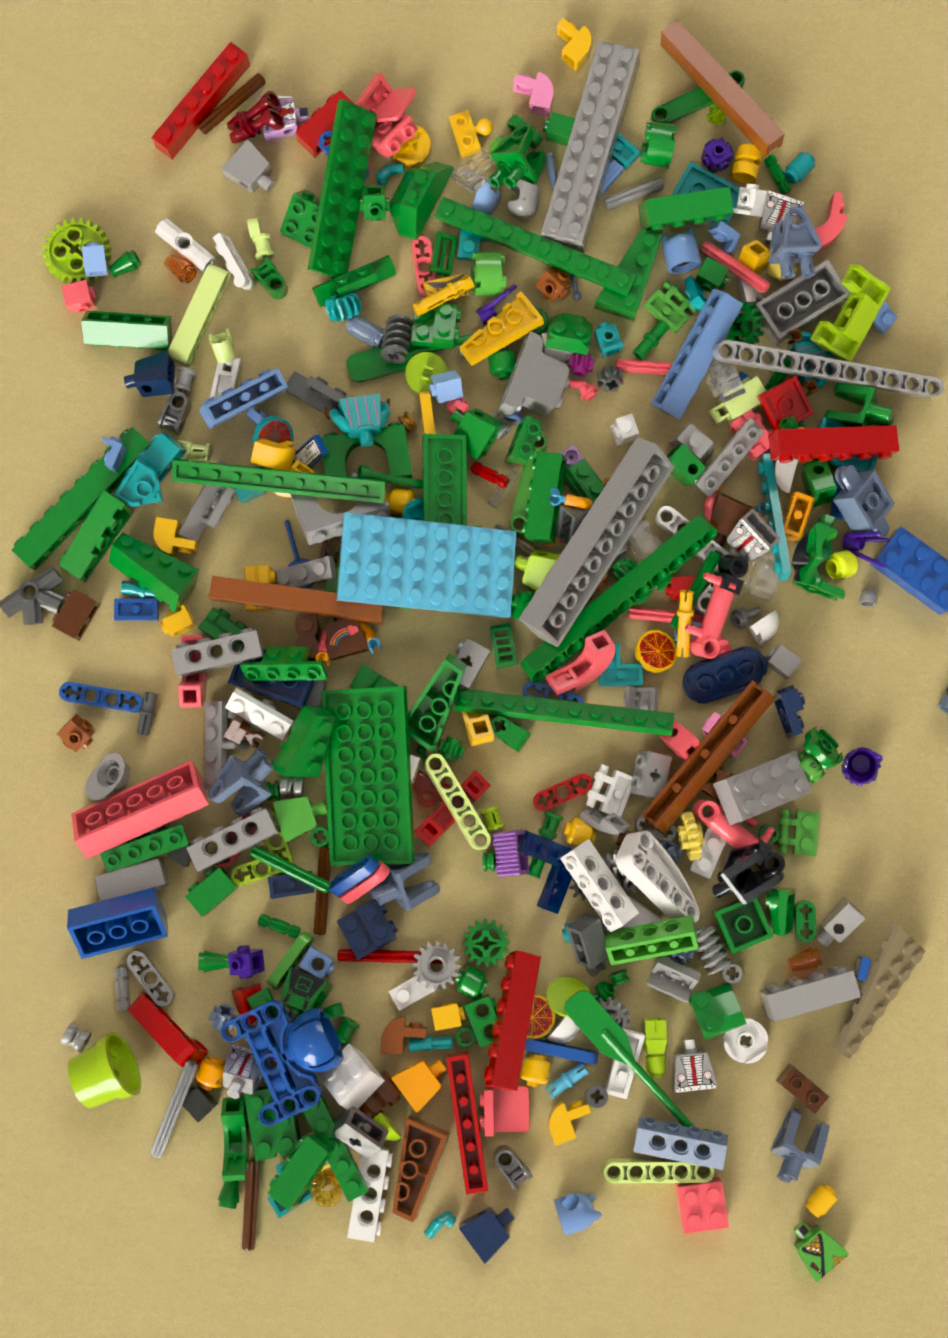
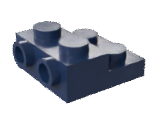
(787, 704)
(367, 929)

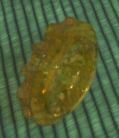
(326, 1198)

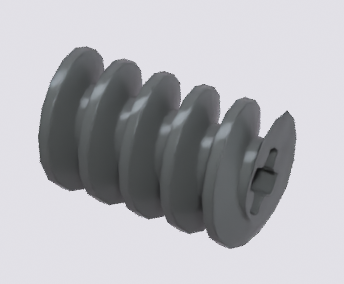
(396, 339)

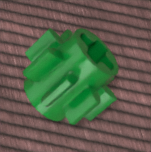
(623, 566)
(451, 749)

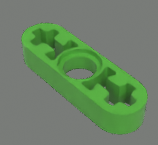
(290, 959)

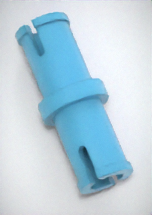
(567, 1080)

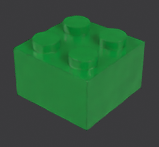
(742, 925)

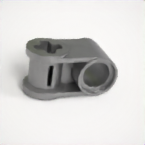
(174, 414)
(514, 1169)

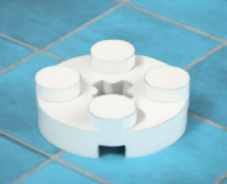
(744, 1053)

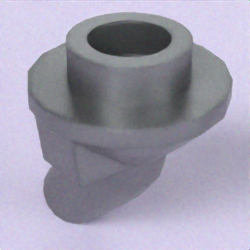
(743, 616)

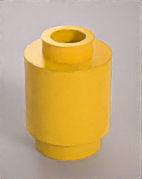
(821, 1200)

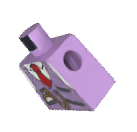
(290, 115)

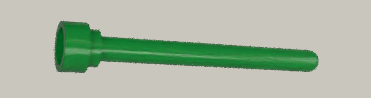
(366, 472)

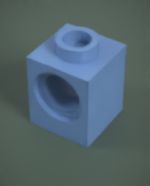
(307, 962)

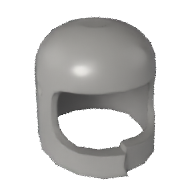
(527, 200)

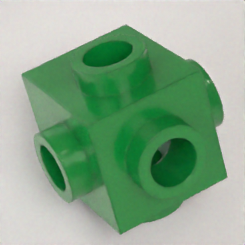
(374, 203)
(519, 602)

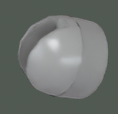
(868, 598)

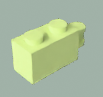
(741, 404)

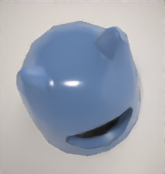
(681, 249)
(576, 1212)

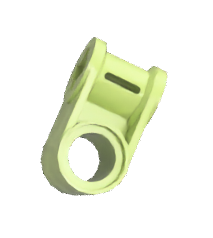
(223, 346)

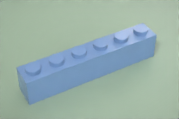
(696, 353)

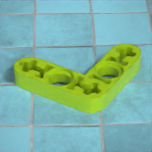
(271, 871)

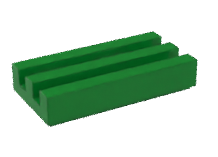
(439, 269)

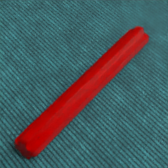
(383, 956)

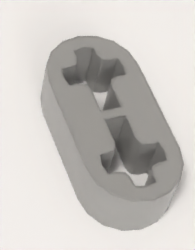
(657, 835)

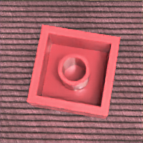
(702, 1206)

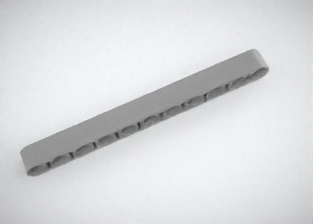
(838, 373)

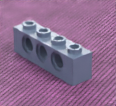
(687, 1152)

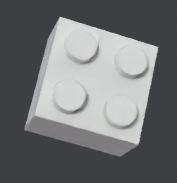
(352, 1079)

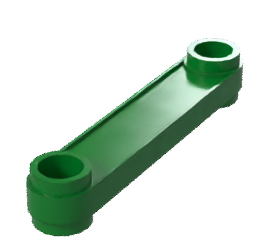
(688, 103)

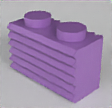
(508, 859)

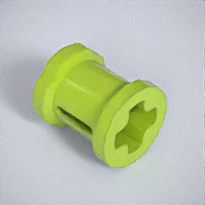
(492, 818)

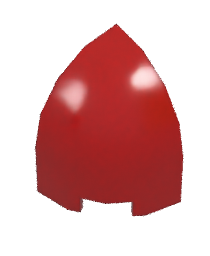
(240, 998)

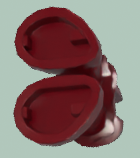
(245, 127)

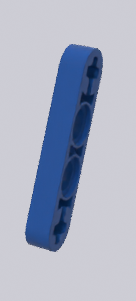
(101, 699)
(561, 1051)

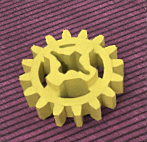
(690, 836)

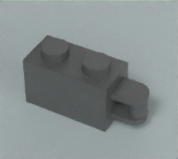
(588, 943)

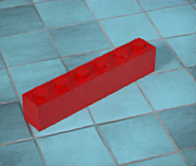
(201, 100)
(833, 443)
(513, 1021)
(467, 1122)

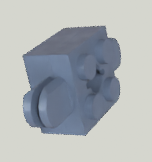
(863, 500)

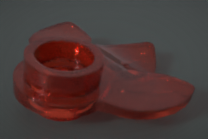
(424, 785)

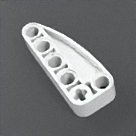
(656, 875)

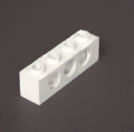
(599, 885)
(359, 1227)

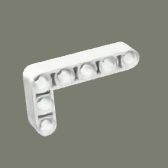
(671, 528)

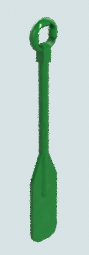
(370, 364)
(614, 1043)

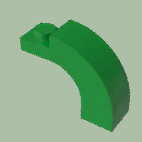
(236, 1139)

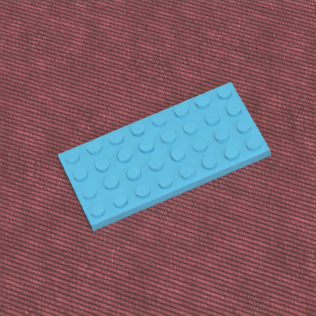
(426, 565)

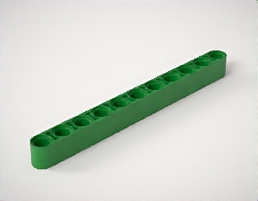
(621, 596)

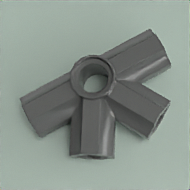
(43, 598)

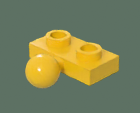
(466, 133)

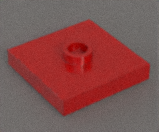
(785, 401)

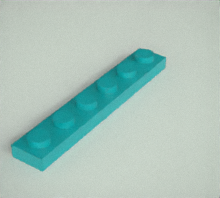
(772, 508)

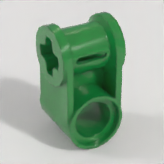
(268, 276)
(512, 735)

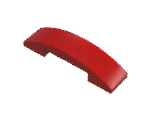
(442, 818)

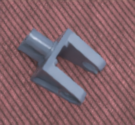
(794, 244)
(246, 775)
(410, 896)
(794, 1158)

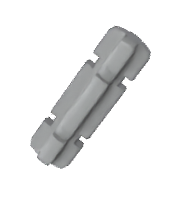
(122, 989)

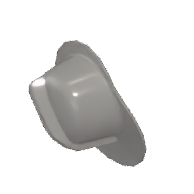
(108, 775)

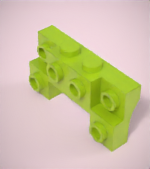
(856, 316)

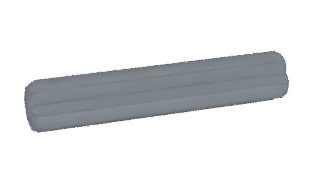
(634, 193)

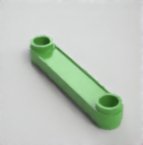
(523, 493)

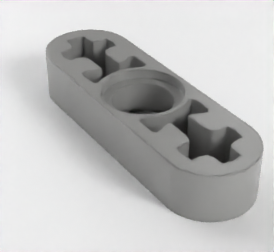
(141, 977)

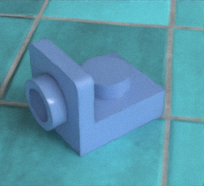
(725, 234)
(115, 456)

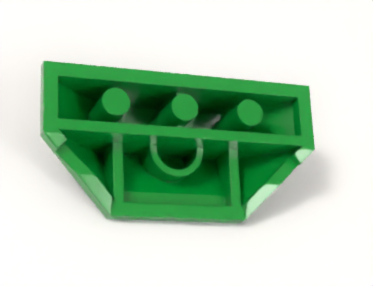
(417, 197)

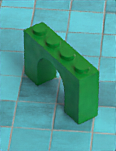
(390, 439)

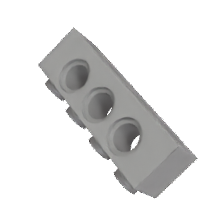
(182, 654)
(199, 847)

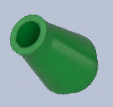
(125, 263)
(212, 961)
(229, 1195)

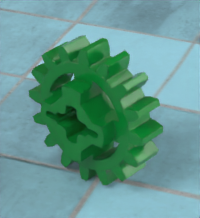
(747, 325)
(501, 942)

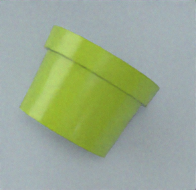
(104, 1072)

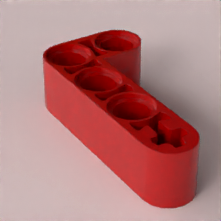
(166, 1031)

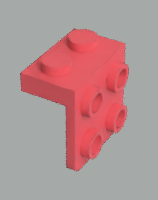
(384, 101)
(504, 1110)

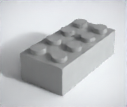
(802, 302)
(762, 788)
(810, 993)

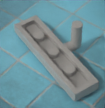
(215, 743)

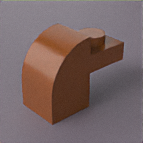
(394, 1033)

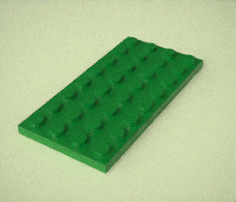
(369, 776)

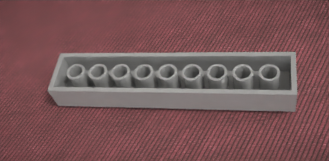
(591, 145)
(597, 542)

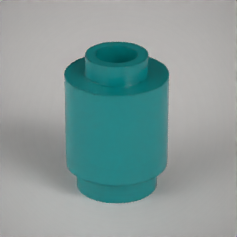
(799, 167)

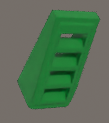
(504, 663)

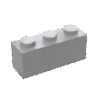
(132, 879)

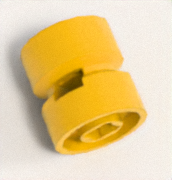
(747, 164)

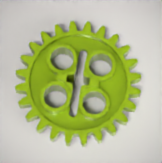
(64, 266)

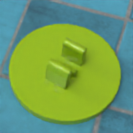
(421, 368)
(561, 990)

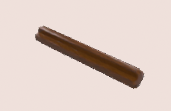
(231, 103)
(321, 904)
(250, 1205)

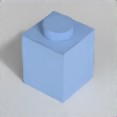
(94, 260)
(446, 386)

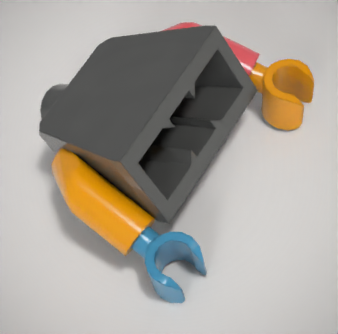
(570, 514)

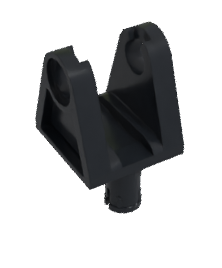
(742, 881)

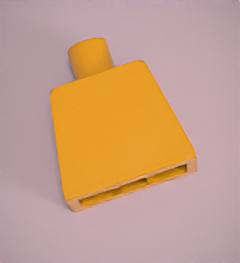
(419, 1082)

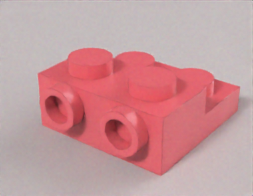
(391, 135)

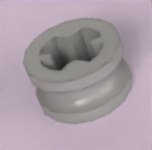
(727, 978)

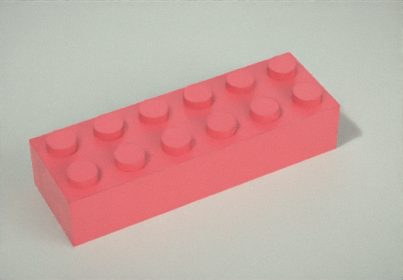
(139, 809)

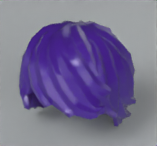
(861, 766)

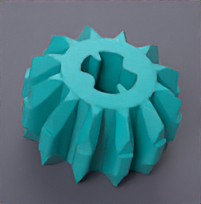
(343, 307)

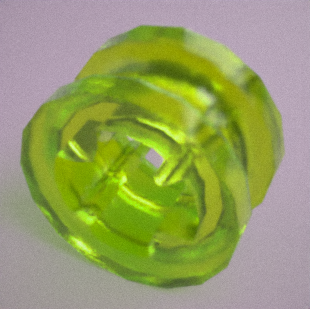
(716, 115)

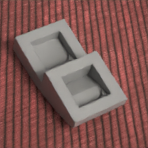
(609, 824)

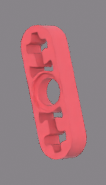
(416, 253)
(366, 884)

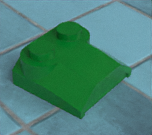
(569, 333)
(782, 905)
(716, 1011)

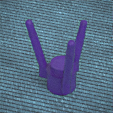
(488, 311)
(856, 541)

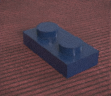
(287, 886)

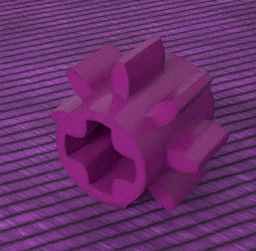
(581, 364)

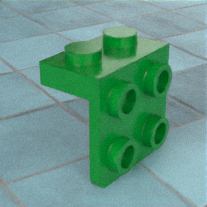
(301, 218)

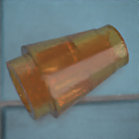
(181, 269)
(805, 960)

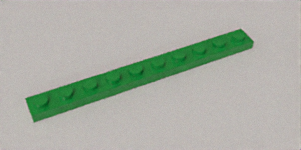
(535, 246)
(279, 480)
(564, 712)
(322, 1124)

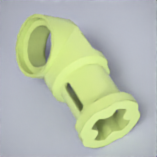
(260, 239)
(196, 451)

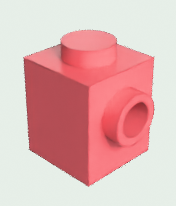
(79, 296)

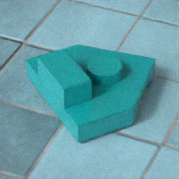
(140, 486)

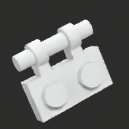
(616, 793)

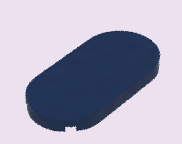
(724, 674)

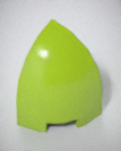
(386, 1122)

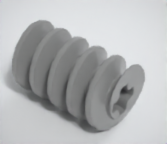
(712, 949)

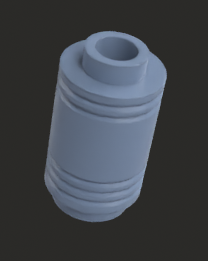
(365, 331)

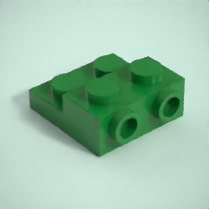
(437, 327)
(522, 444)

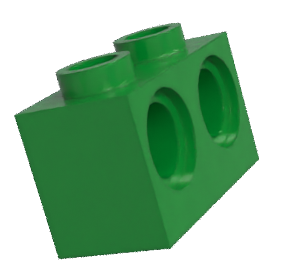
(479, 1021)

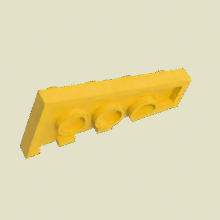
(508, 326)

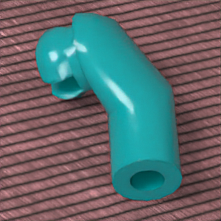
(387, 170)
(437, 1223)

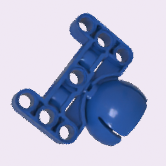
(301, 1048)

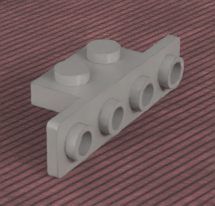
(729, 457)
(206, 510)

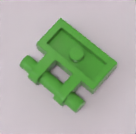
(665, 309)
(805, 832)

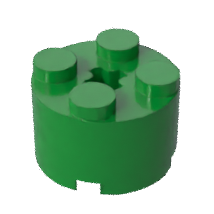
(659, 145)

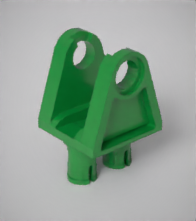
(512, 162)
(863, 396)

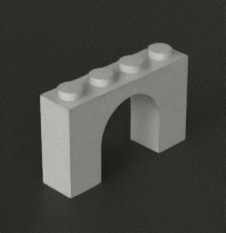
(322, 525)

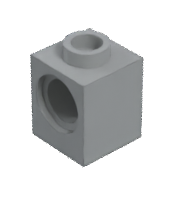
(782, 661)

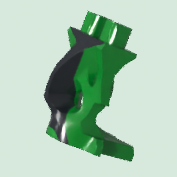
(809, 553)

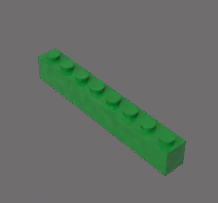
(76, 504)

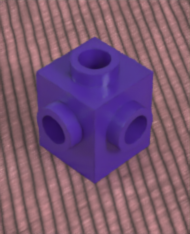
(717, 155)
(246, 962)

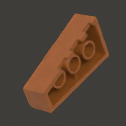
(419, 1159)

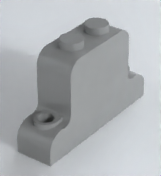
(535, 380)

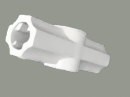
(176, 237)

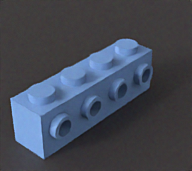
(243, 398)

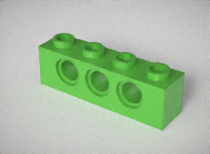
(652, 940)

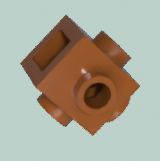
(554, 284)
(76, 733)

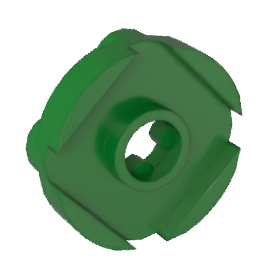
(823, 748)

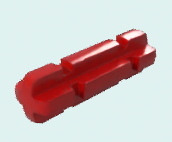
(489, 474)

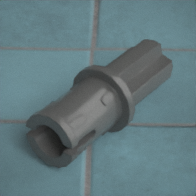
(147, 713)

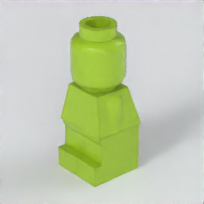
(655, 1045)

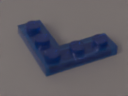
(558, 877)

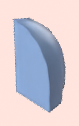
(486, 199)

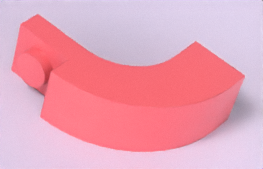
(835, 222)
(587, 667)
(192, 687)

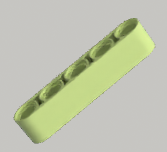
(199, 314)
(457, 813)
(647, 1165)

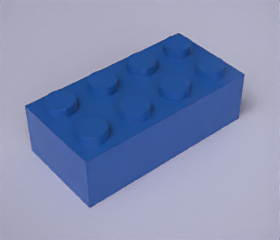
(916, 569)
(117, 923)

